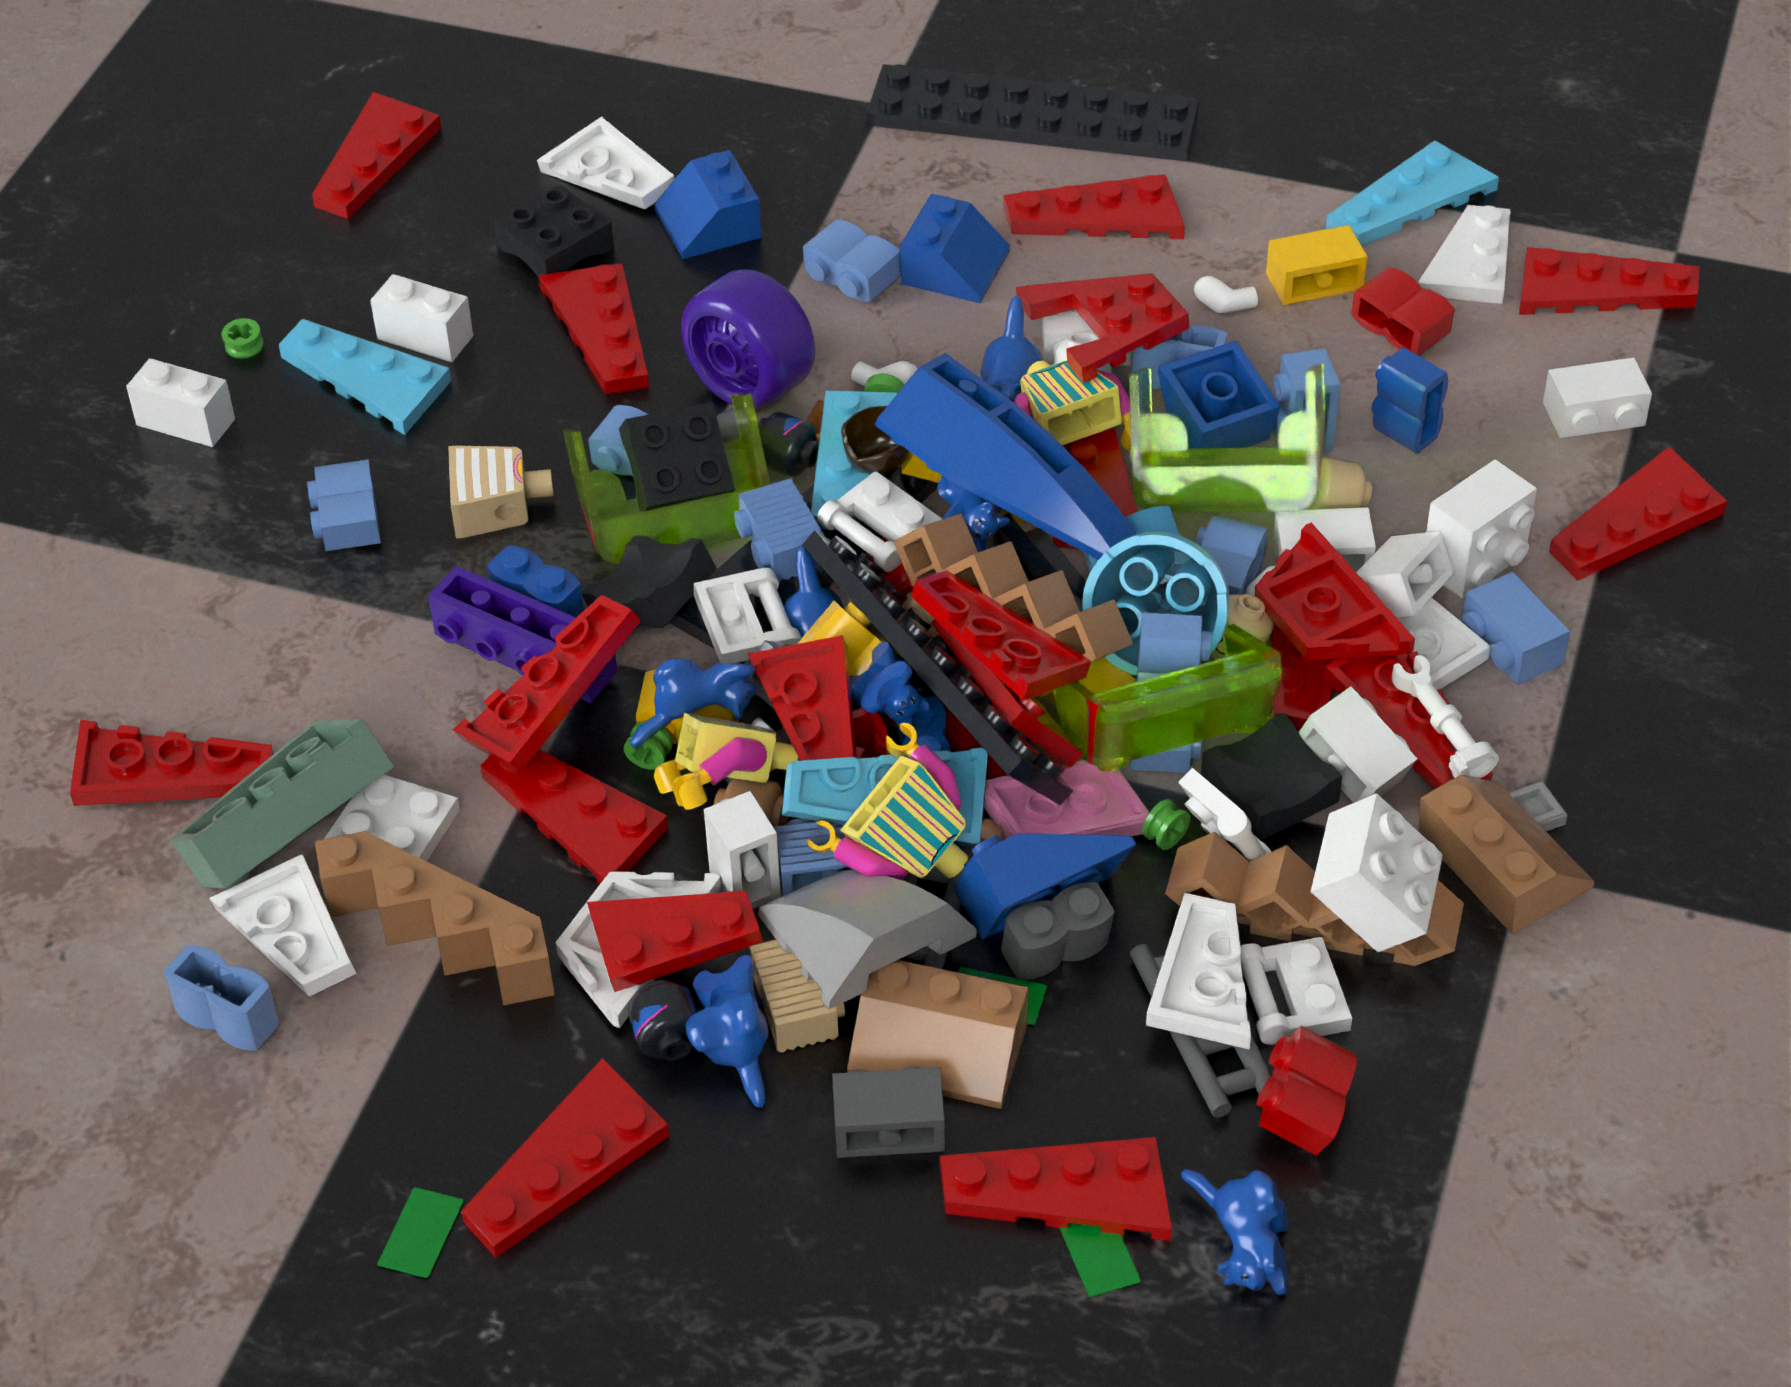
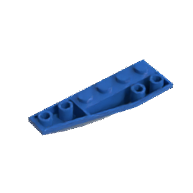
(1001, 455)

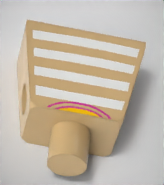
(492, 488)

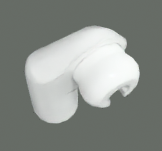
(901, 370)

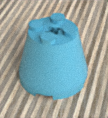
(1132, 577)

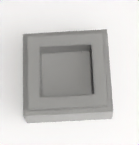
(1540, 805)

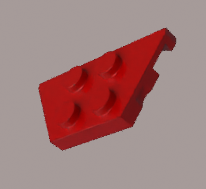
(1328, 605)

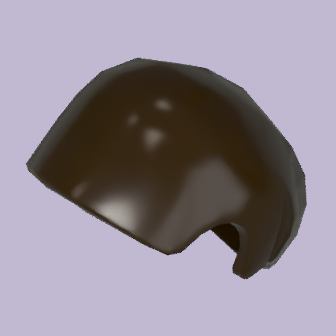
(869, 447)

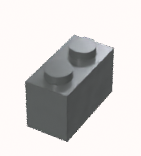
(888, 1112)

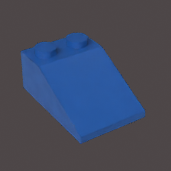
(1031, 870)

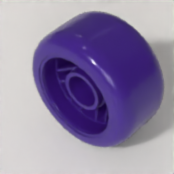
(748, 337)

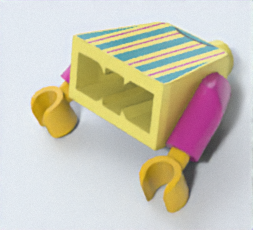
(1074, 408)
(717, 751)
(905, 820)

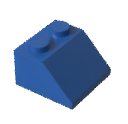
(709, 206)
(952, 250)
(1219, 398)

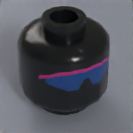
(788, 443)
(660, 1018)

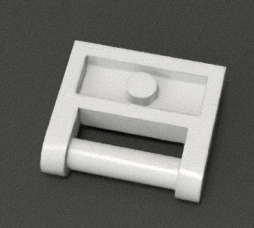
(881, 508)
(732, 618)
(1221, 815)
(1307, 984)

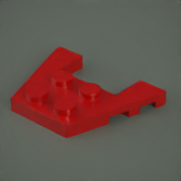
(1119, 310)

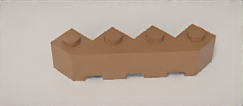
(999, 574)
(1277, 899)
(428, 902)

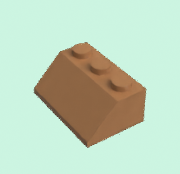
(1500, 851)
(942, 1021)

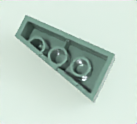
(281, 800)

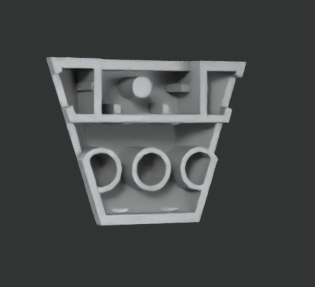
(857, 925)

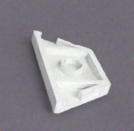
(579, 943)

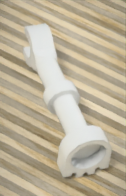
(1471, 757)

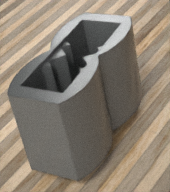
(1057, 930)

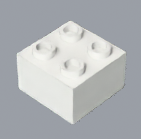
(1484, 525)
(1377, 873)

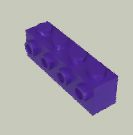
(500, 623)

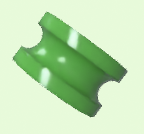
(242, 338)
(652, 751)
(1166, 824)

